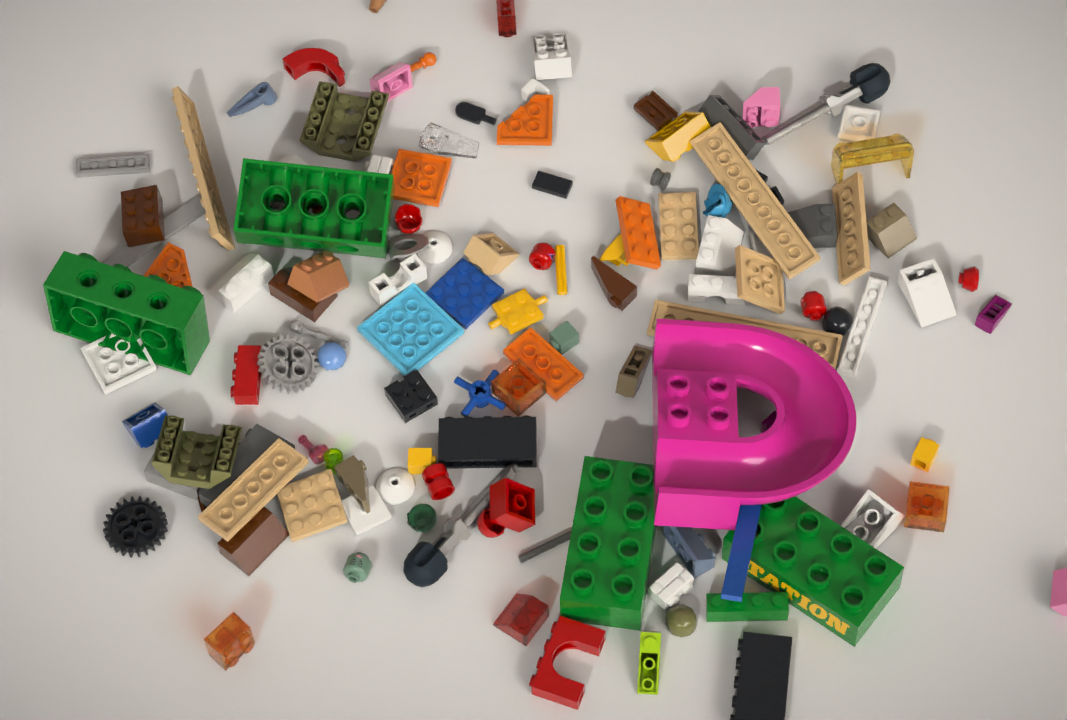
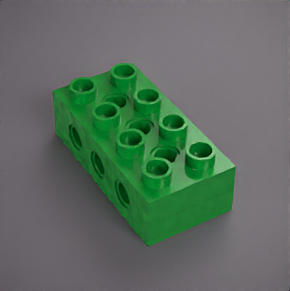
(310, 186)
(102, 300)

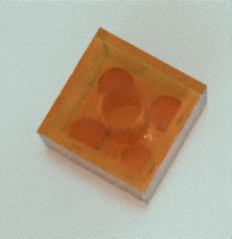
(518, 387)
(926, 506)
(229, 641)

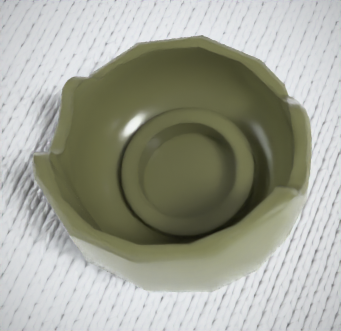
(681, 620)

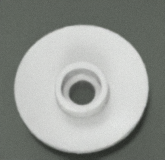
(436, 253)
(395, 493)

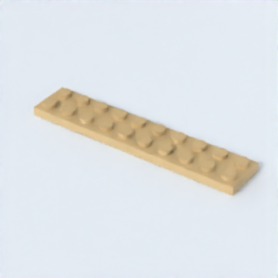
(203, 169)
(755, 201)
(821, 342)

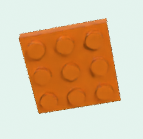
(420, 177)

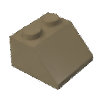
(890, 230)

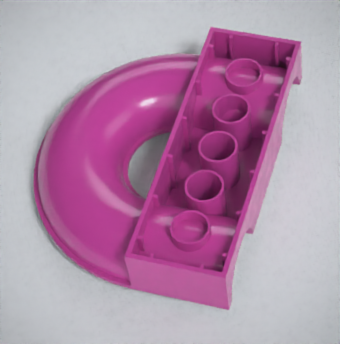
(697, 455)

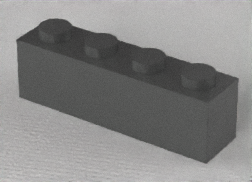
(718, 110)

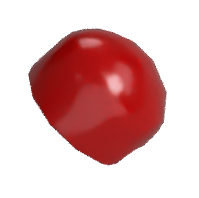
(408, 218)
(488, 528)

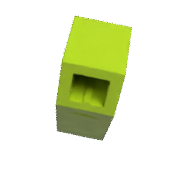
(649, 662)

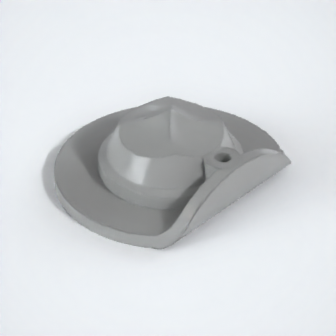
(406, 245)

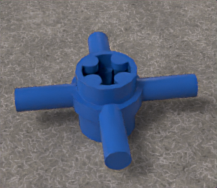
(484, 393)

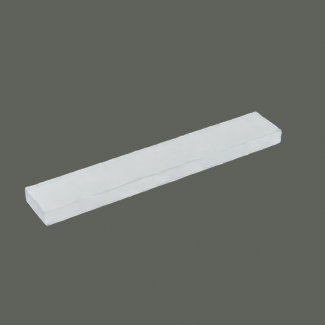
(861, 327)

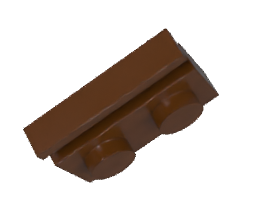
(655, 110)

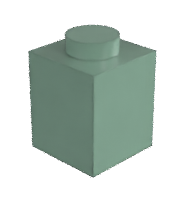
(564, 337)

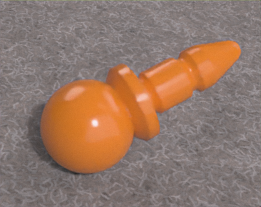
(428, 59)

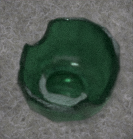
(422, 518)

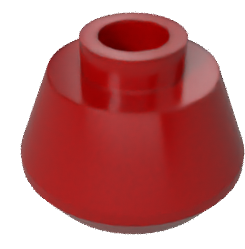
(969, 278)

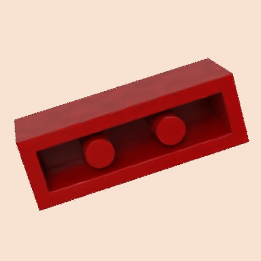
(246, 375)

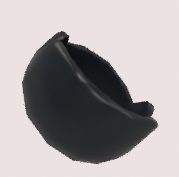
(837, 320)

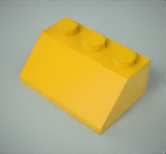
(675, 136)

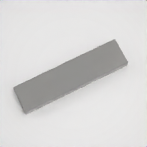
(113, 165)

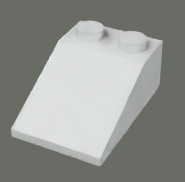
(872, 519)

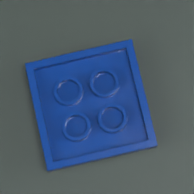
(465, 293)

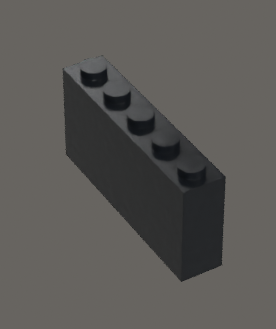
(487, 442)
(762, 677)

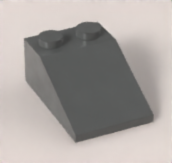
(817, 224)

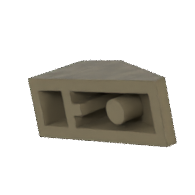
(633, 371)
(354, 479)

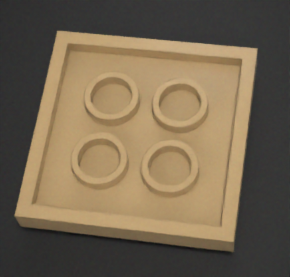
(759, 279)
(312, 505)

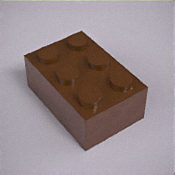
(142, 216)

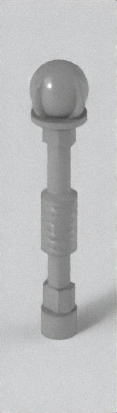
(298, 328)

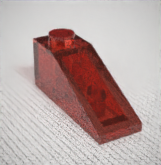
(506, 18)

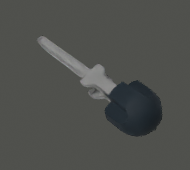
(866, 82)
(427, 561)

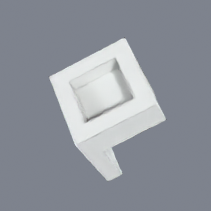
(531, 88)

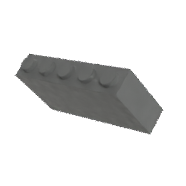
(249, 450)

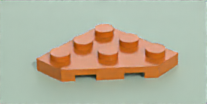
(529, 124)
(171, 266)

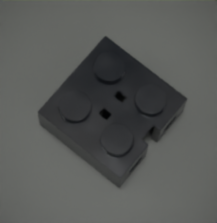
(415, 402)

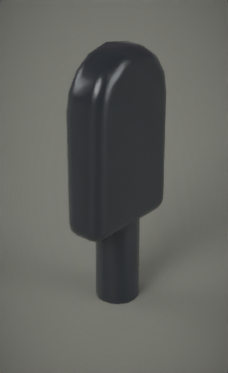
(473, 113)

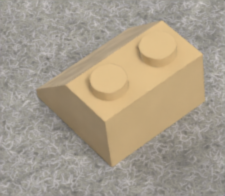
(490, 253)

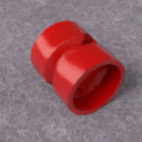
(438, 481)

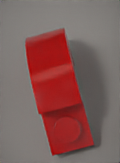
(314, 59)

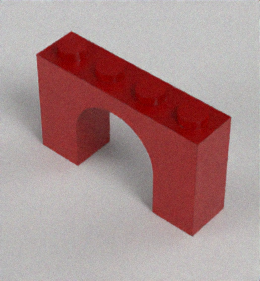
(566, 635)

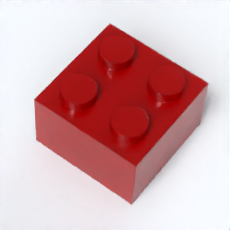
(512, 505)

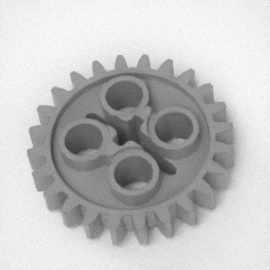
(270, 362)

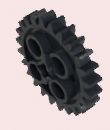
(129, 512)

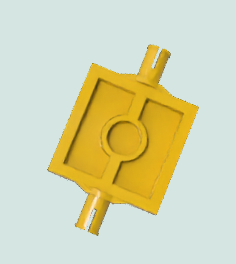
(517, 311)

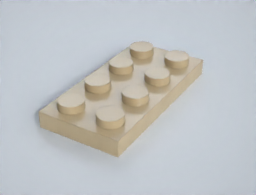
(678, 226)

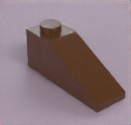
(616, 288)

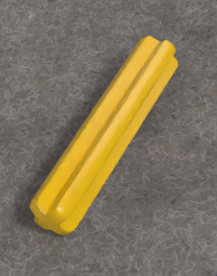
(560, 270)

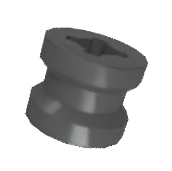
(660, 178)

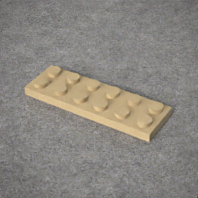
(851, 225)
(253, 489)

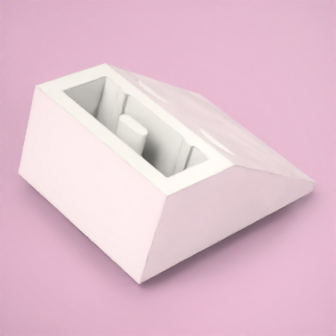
(551, 56)
(926, 292)

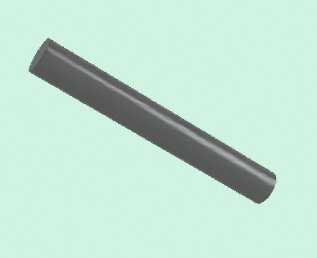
(545, 547)

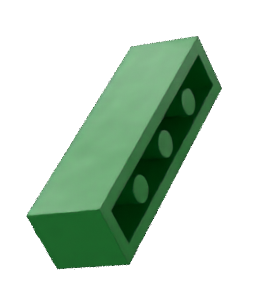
(754, 607)

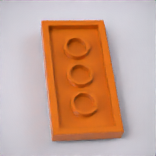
(638, 233)
(544, 361)

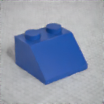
(146, 425)

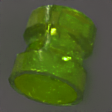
(332, 458)

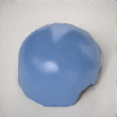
(331, 356)

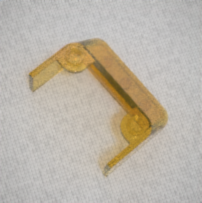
(872, 152)

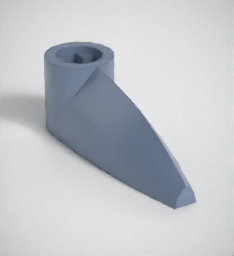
(259, 95)

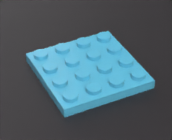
(410, 330)

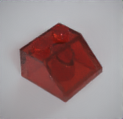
(522, 617)

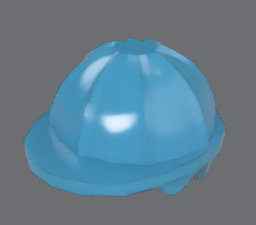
(717, 202)

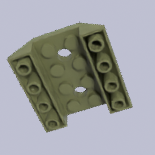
(330, 122)
(179, 454)

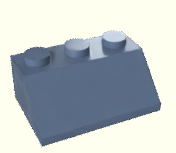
(690, 549)

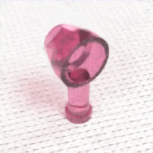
(315, 452)

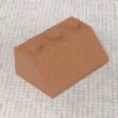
(319, 276)

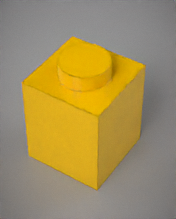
(925, 454)
(420, 459)

